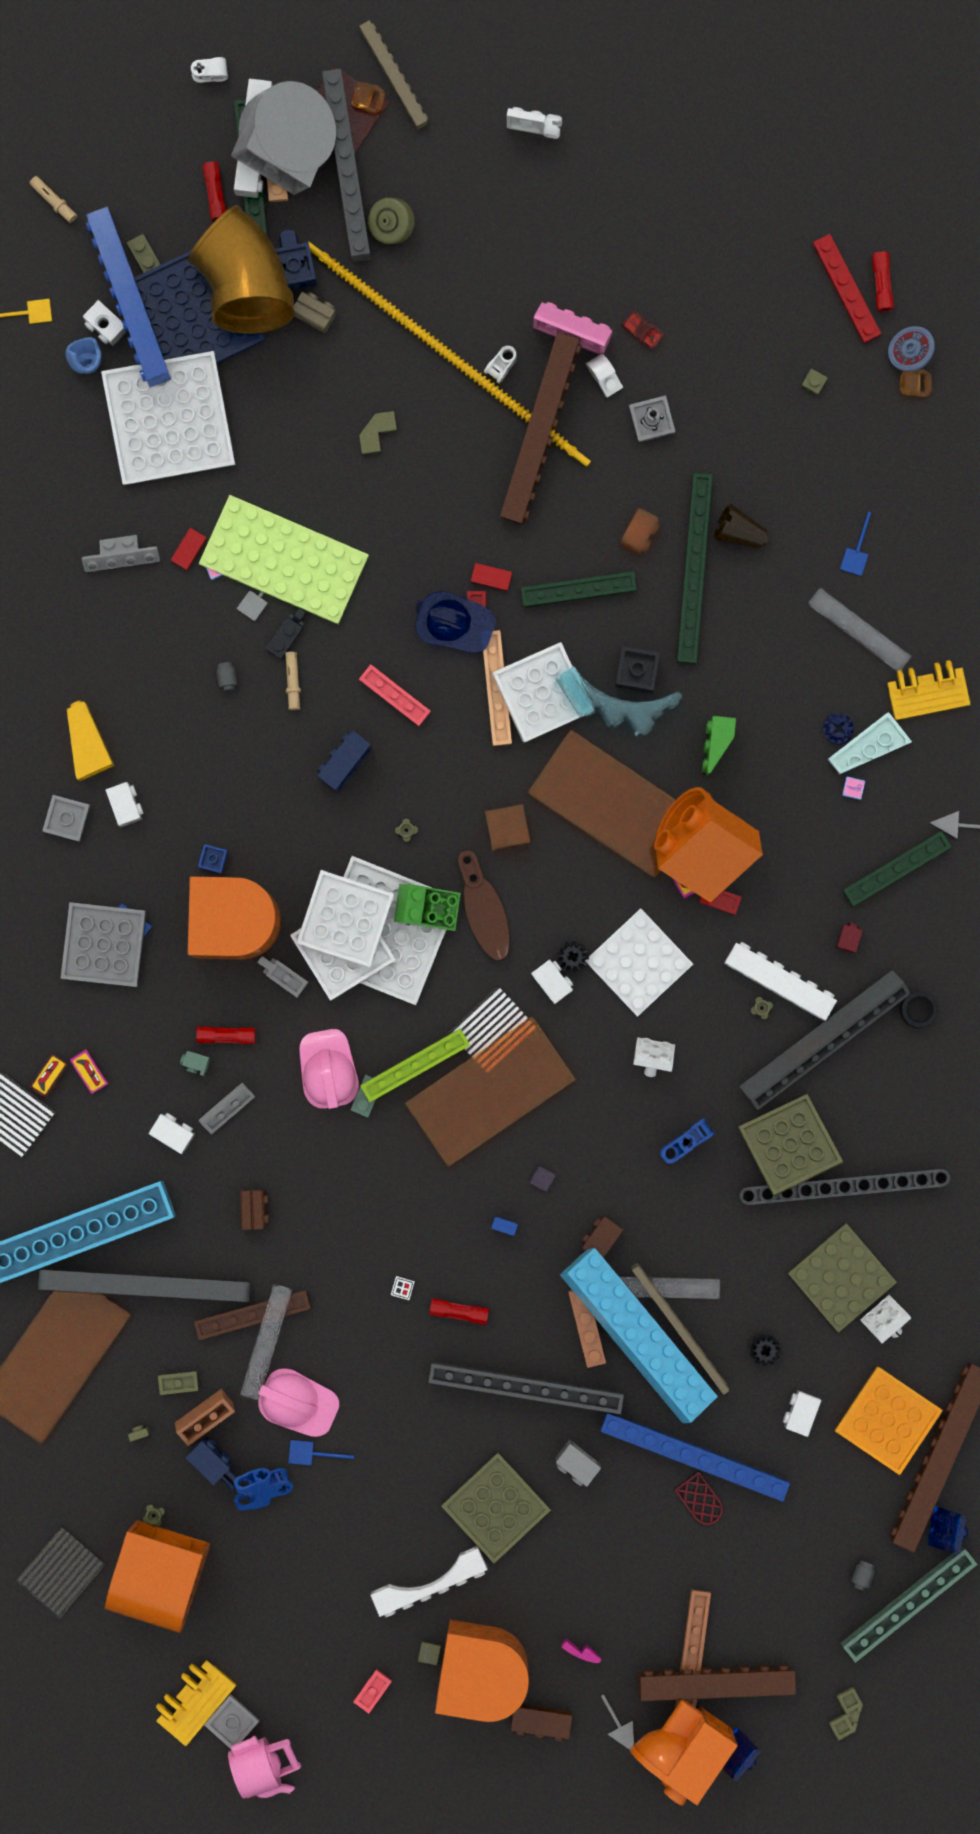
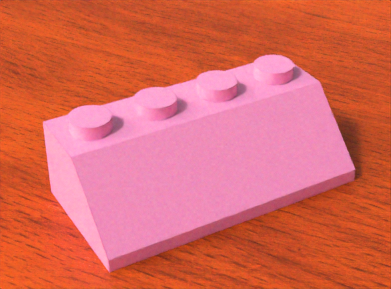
(553, 320)

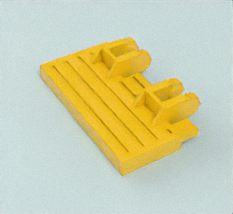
(928, 695)
(197, 1702)

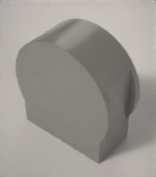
(286, 135)

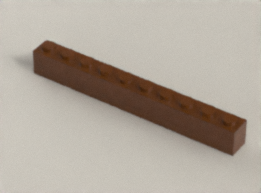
(540, 427)
(939, 1460)

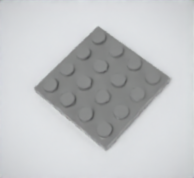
(103, 944)

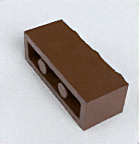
(542, 1722)

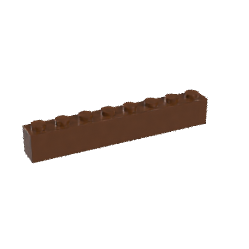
(716, 1683)

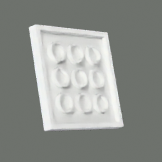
(533, 693)
(345, 918)
(639, 962)
(338, 974)

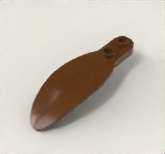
(484, 909)

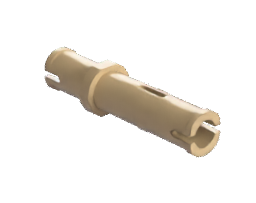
(59, 205)
(292, 681)

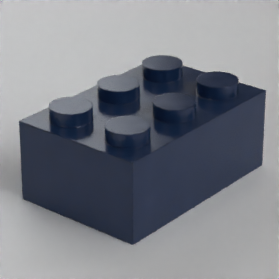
(344, 761)

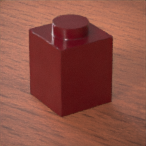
(849, 937)

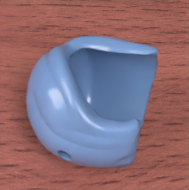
(84, 355)

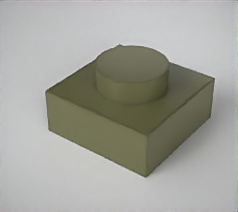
(814, 382)
(139, 1432)

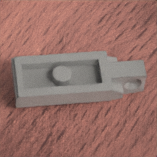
(283, 976)

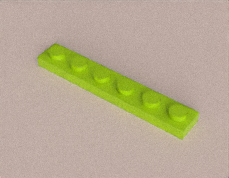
(414, 1065)

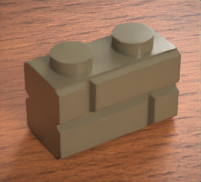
(314, 312)

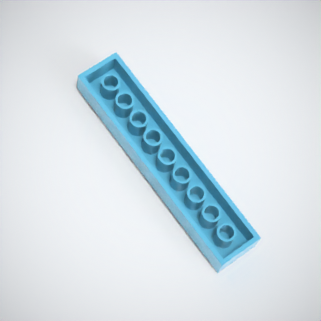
(84, 1230)
(638, 1335)

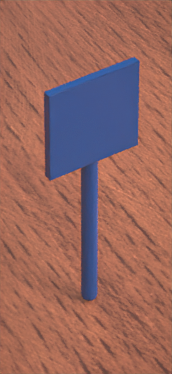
(853, 559)
(302, 1452)

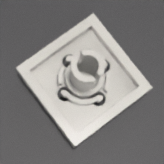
(654, 1055)
(886, 1319)

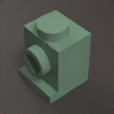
(195, 1062)

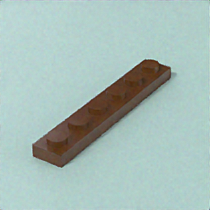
(246, 1316)

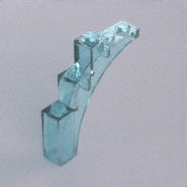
(612, 710)

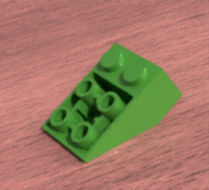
(721, 733)
(427, 907)

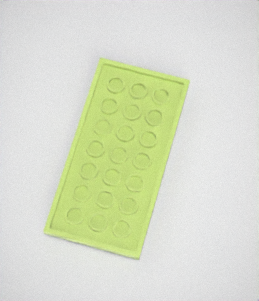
(284, 559)

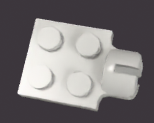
(534, 122)

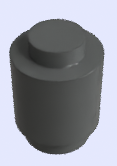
(226, 676)
(863, 1575)

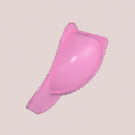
(328, 1069)
(297, 1403)

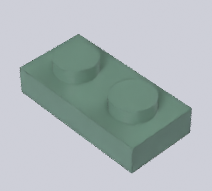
(361, 1104)

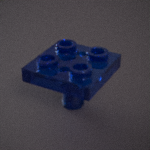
(951, 1530)
(742, 1757)

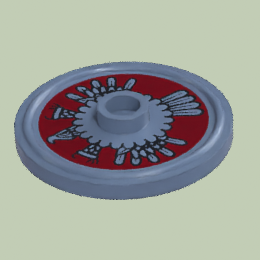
(911, 348)

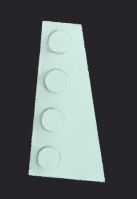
(875, 741)

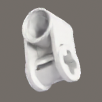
(212, 70)
(499, 366)

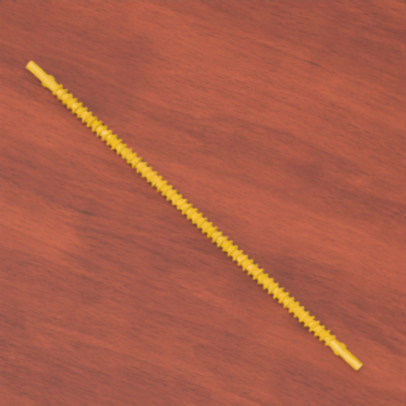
(324, 257)

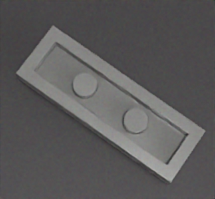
(226, 1108)

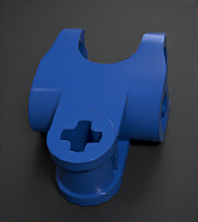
(694, 1136)
(261, 1488)

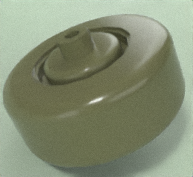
(391, 221)

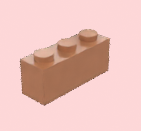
(204, 1417)

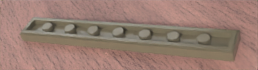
(680, 1328)

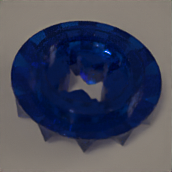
(840, 737)

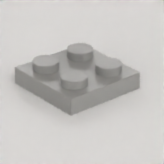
(66, 818)
(231, 1721)

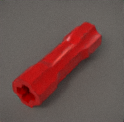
(214, 189)
(881, 267)
(226, 1035)
(458, 1311)

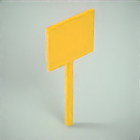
(38, 311)

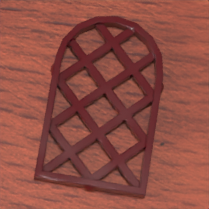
(687, 1482)

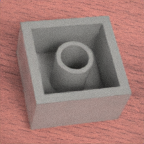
(577, 1463)

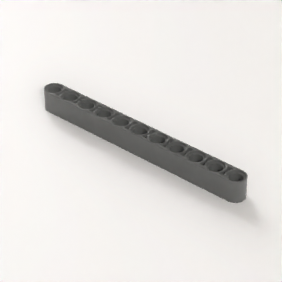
(854, 1189)
(144, 1286)

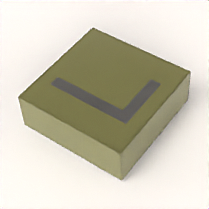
(429, 1653)

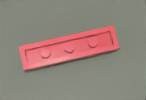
(394, 695)

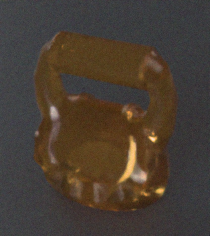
(363, 96)
(911, 383)

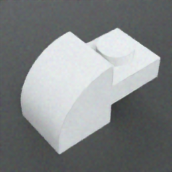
(604, 375)

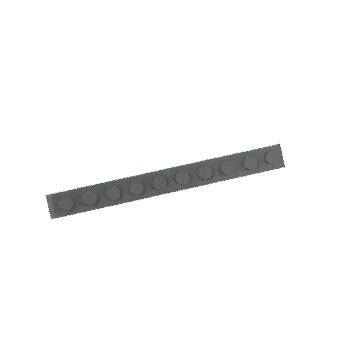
(347, 167)
(825, 1040)
(526, 1387)

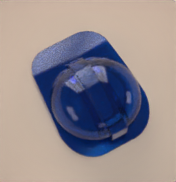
(454, 622)

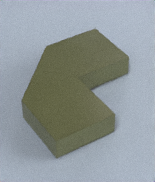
(379, 423)
(847, 1722)

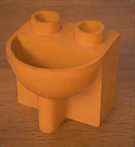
(704, 844)
(686, 1752)

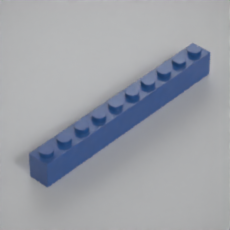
(128, 297)
(695, 1456)

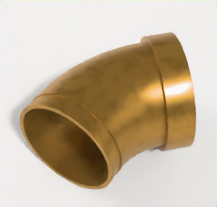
(244, 275)

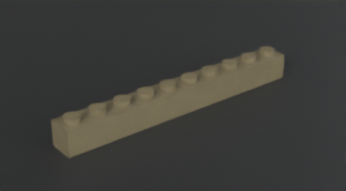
(392, 72)

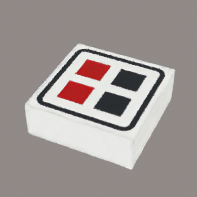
(402, 1288)

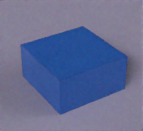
(213, 859)
(504, 1226)

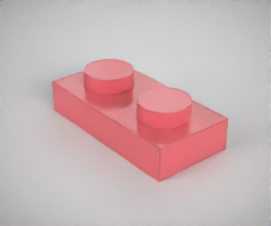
(372, 1691)

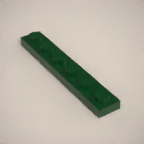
(578, 589)
(897, 868)

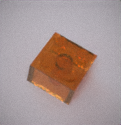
(507, 827)

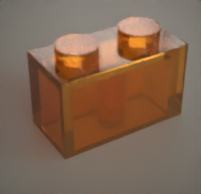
(639, 531)

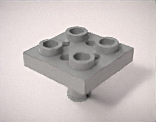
(658, 408)

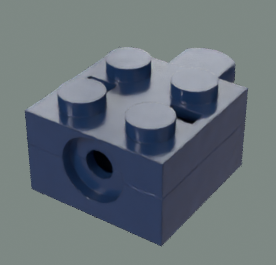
(295, 261)
(212, 1462)

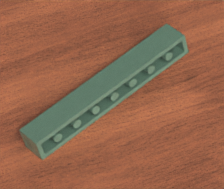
(908, 1604)

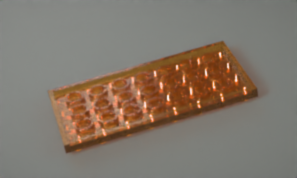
(604, 800)
(490, 1091)
(56, 1358)

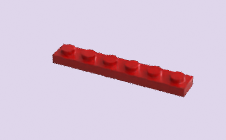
(846, 288)

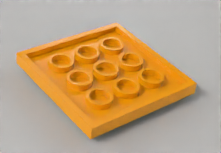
(888, 1420)

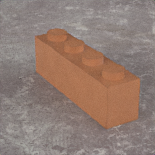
(587, 1332)

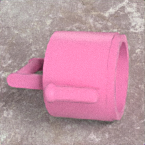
(257, 1767)

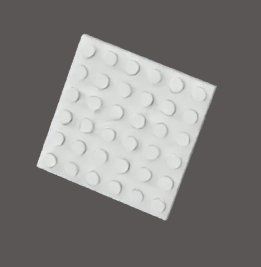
(171, 425)
(410, 944)

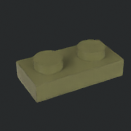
(143, 253)
(178, 1382)

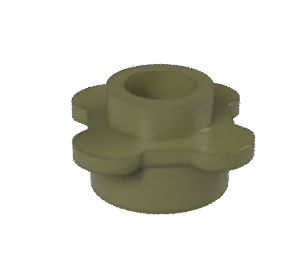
(411, 830)
(756, 1009)
(153, 1520)

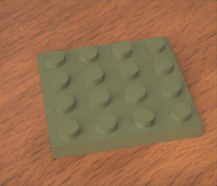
(790, 1145)
(842, 1277)
(496, 1507)

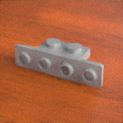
(120, 553)

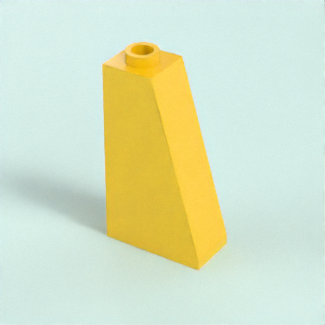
(88, 747)

